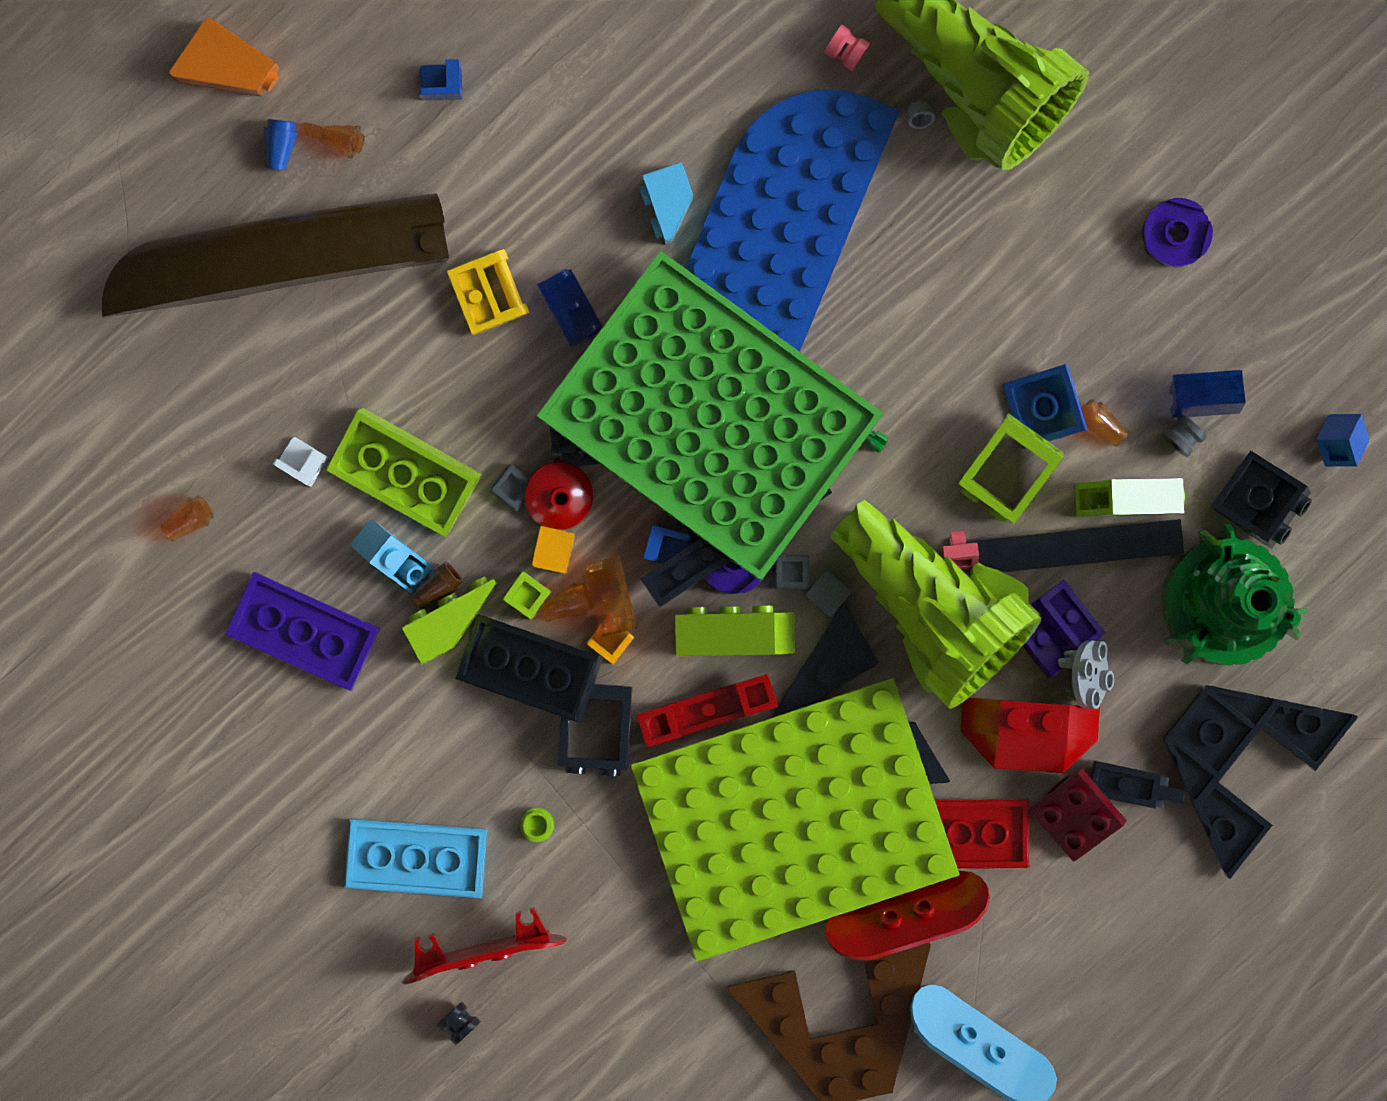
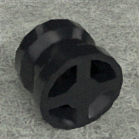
(458, 1023)

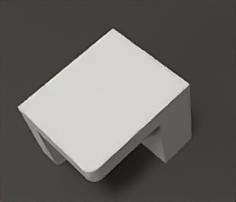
(301, 461)

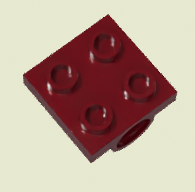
(1077, 814)

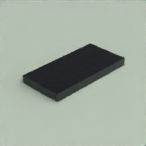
(529, 668)

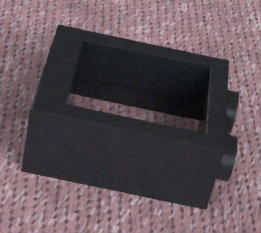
(607, 766)

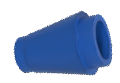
(279, 143)

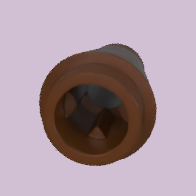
(436, 585)

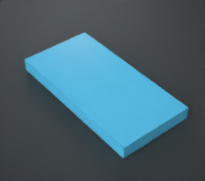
(415, 858)

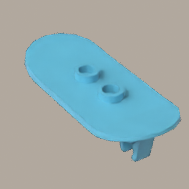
(981, 1046)

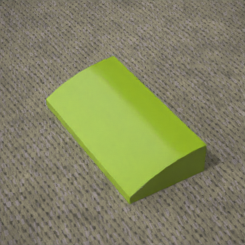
(403, 472)

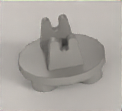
(1089, 673)

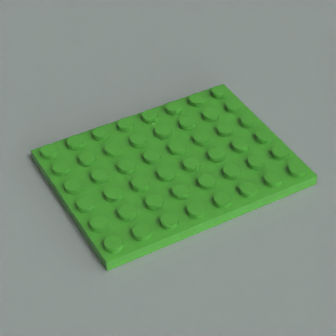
(710, 415)

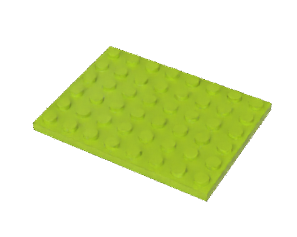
(795, 819)

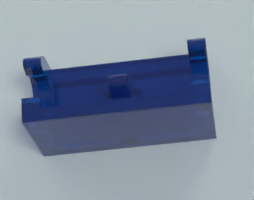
(570, 307)
(1207, 393)

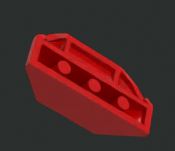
(1029, 733)

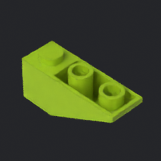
(444, 627)

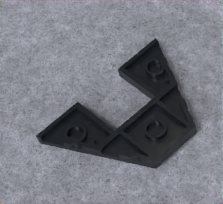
(836, 659)
(1215, 734)

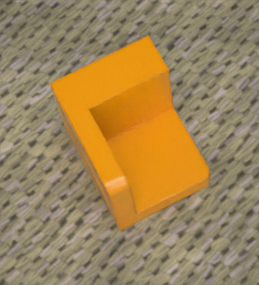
(553, 549)
(610, 646)

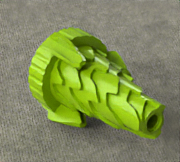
(1003, 87)
(952, 624)

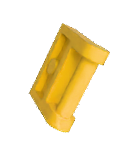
(477, 296)

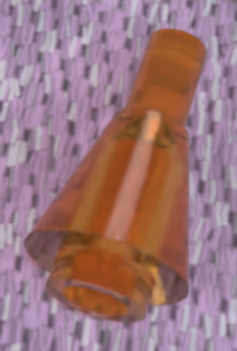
(342, 138)

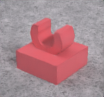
(962, 554)

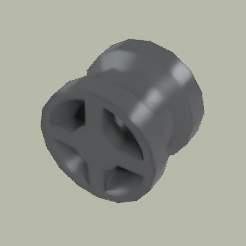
(1184, 435)

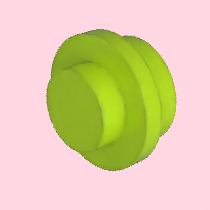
(537, 825)

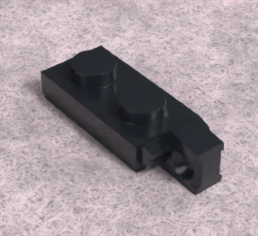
(1134, 785)

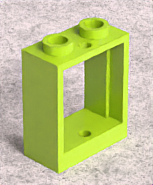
(1028, 439)

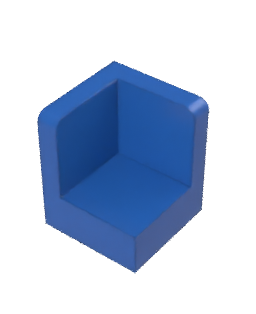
(441, 81)
(1342, 440)
(665, 544)

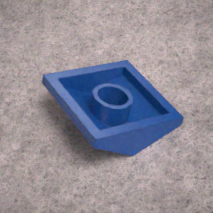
(1047, 403)

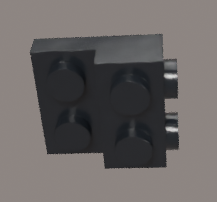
(1263, 500)

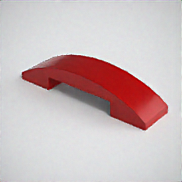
(707, 710)

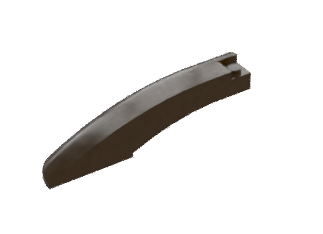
(277, 254)

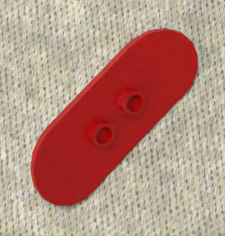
(909, 918)
(527, 937)

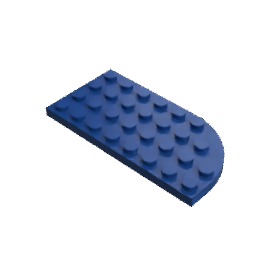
(791, 206)

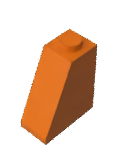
(224, 62)

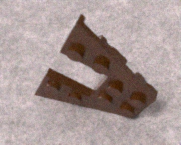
(847, 1062)

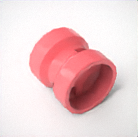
(853, 52)

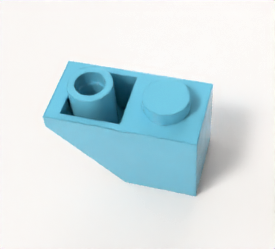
(670, 198)
(391, 555)

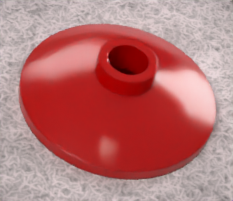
(544, 486)

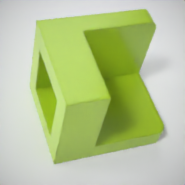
(526, 595)

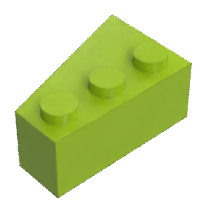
(734, 632)

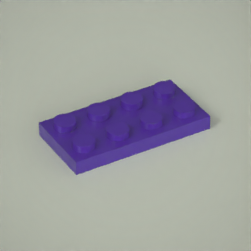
(302, 631)

